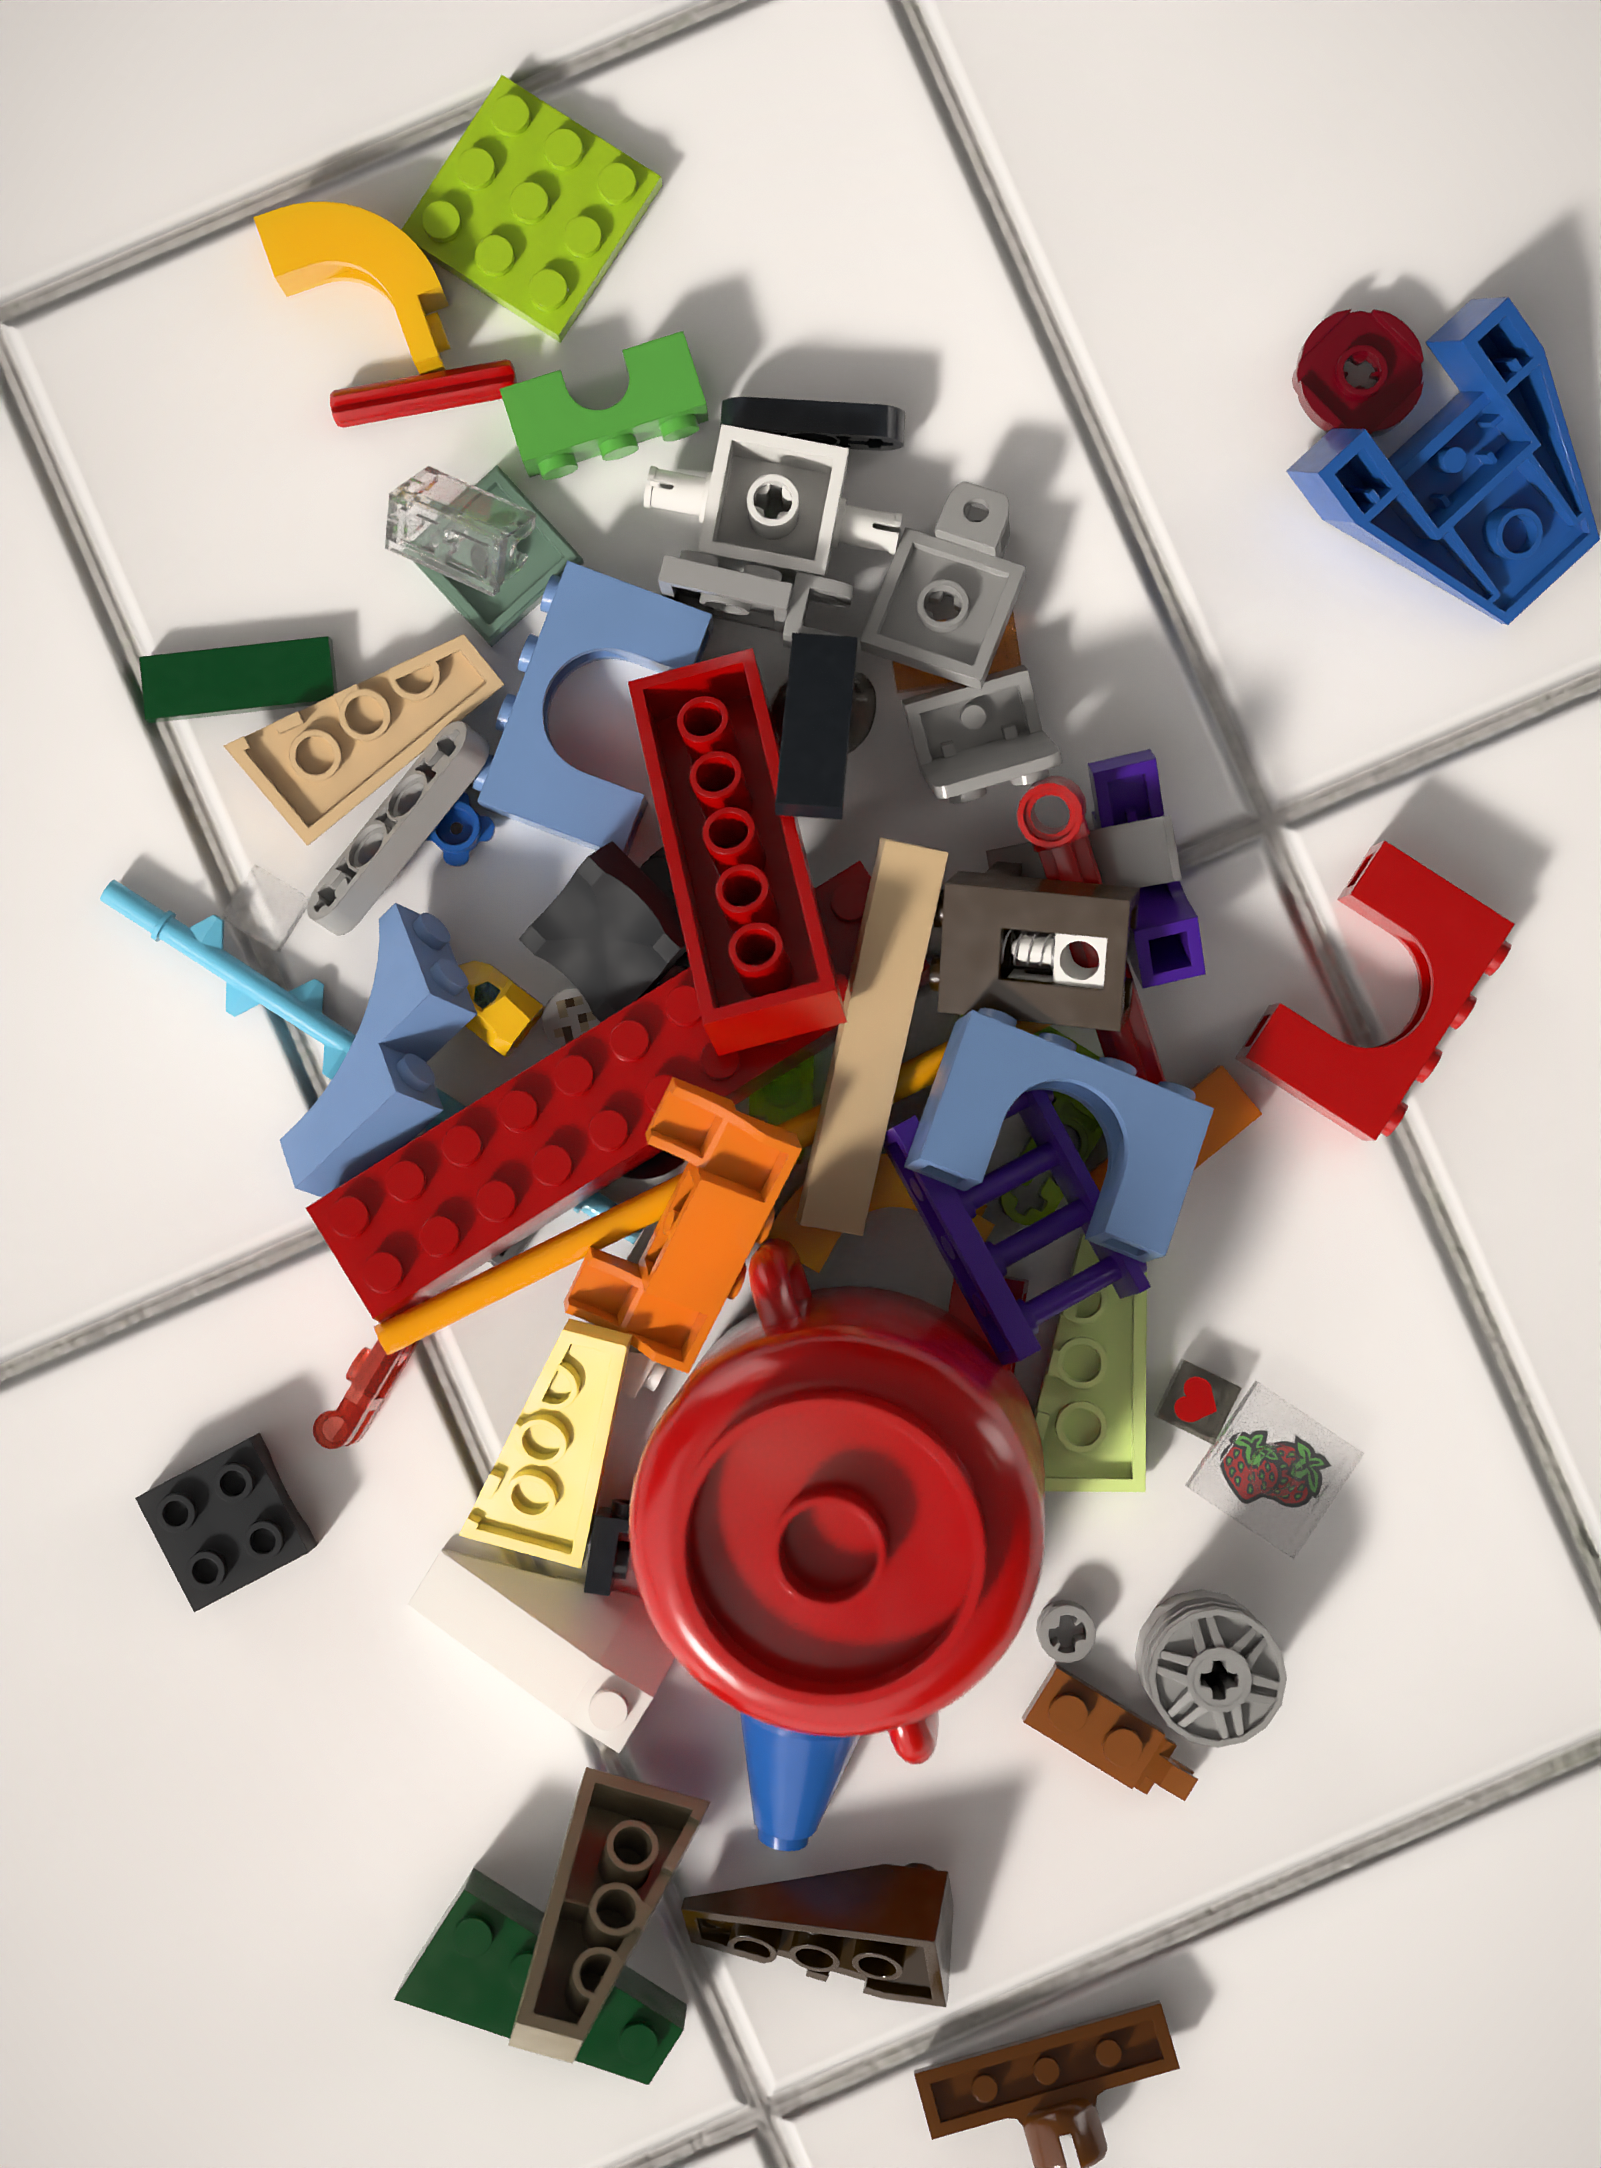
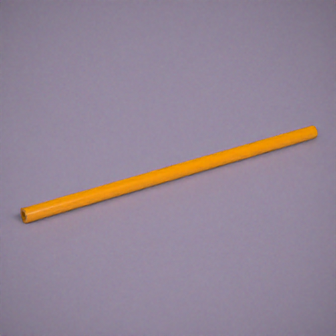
(601, 1230)

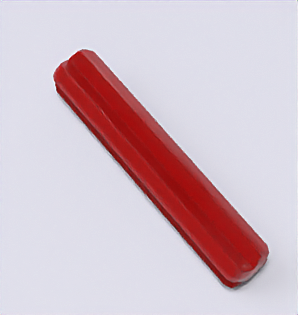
(421, 393)

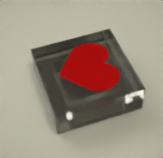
(1197, 1401)

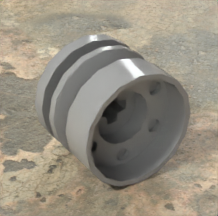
(1183, 1642)

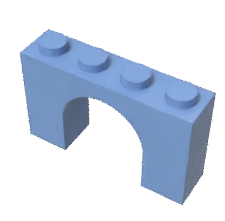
(585, 622)
(1147, 1127)

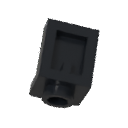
(608, 1553)

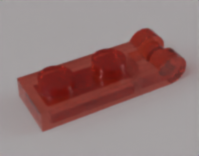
(372, 1379)

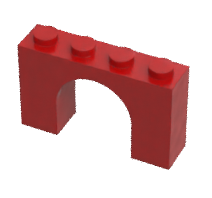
(1451, 945)

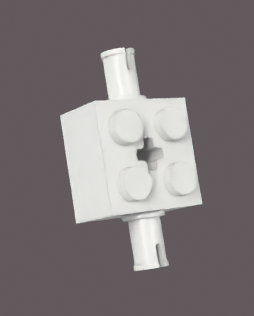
(765, 466)

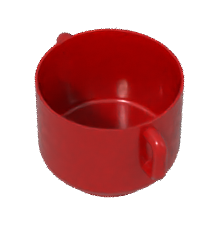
(841, 1511)

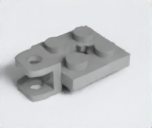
(957, 563)
(750, 596)

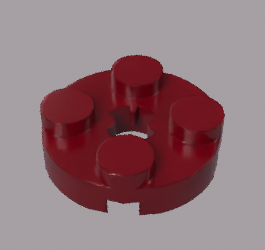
(1358, 338)

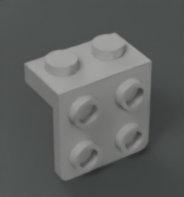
(980, 736)

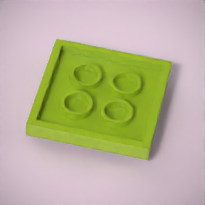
(531, 208)

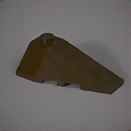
(861, 1922)

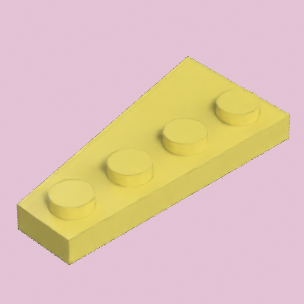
(555, 1458)

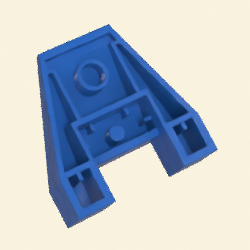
(1483, 490)

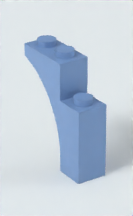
(384, 1083)

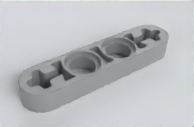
(398, 828)

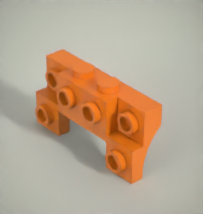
(703, 1233)

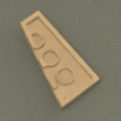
(352, 743)

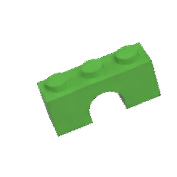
(659, 401)

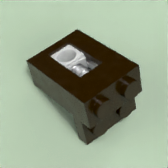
(981, 947)

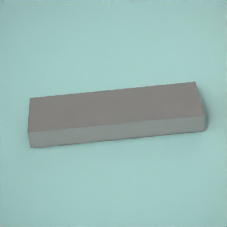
(1125, 854)

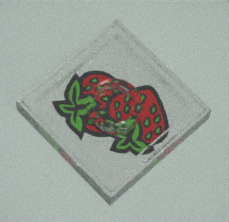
(1274, 1469)

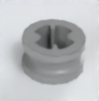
(1081, 1642)

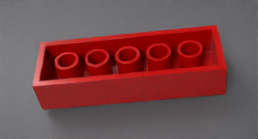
(731, 860)

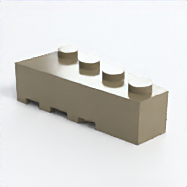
(606, 1886)

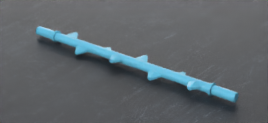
(249, 988)

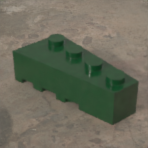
(478, 1970)

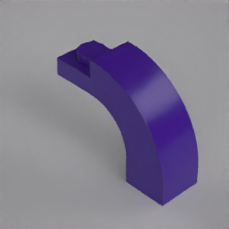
(1167, 932)

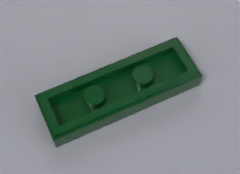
(237, 679)

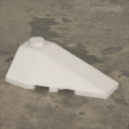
(570, 1649)

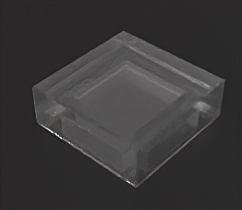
(266, 908)

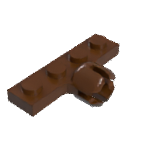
(1049, 2082)

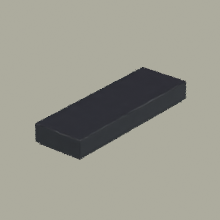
(816, 726)

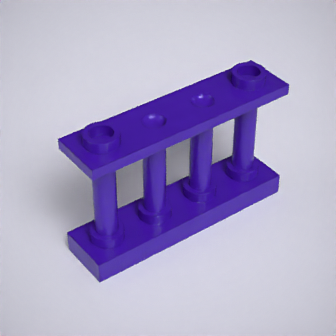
(981, 1265)

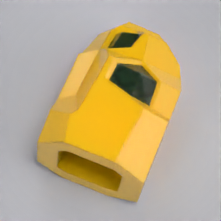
(502, 1007)

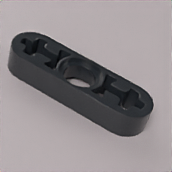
(826, 422)

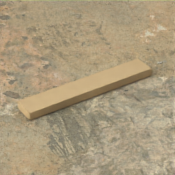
(874, 1038)

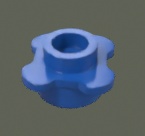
(476, 829)

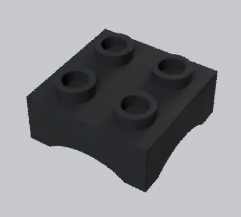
(609, 932)
(226, 1522)

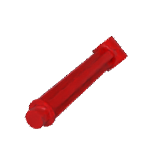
(1069, 857)

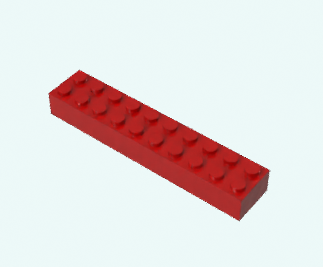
(553, 1133)

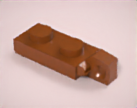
(1107, 1734)

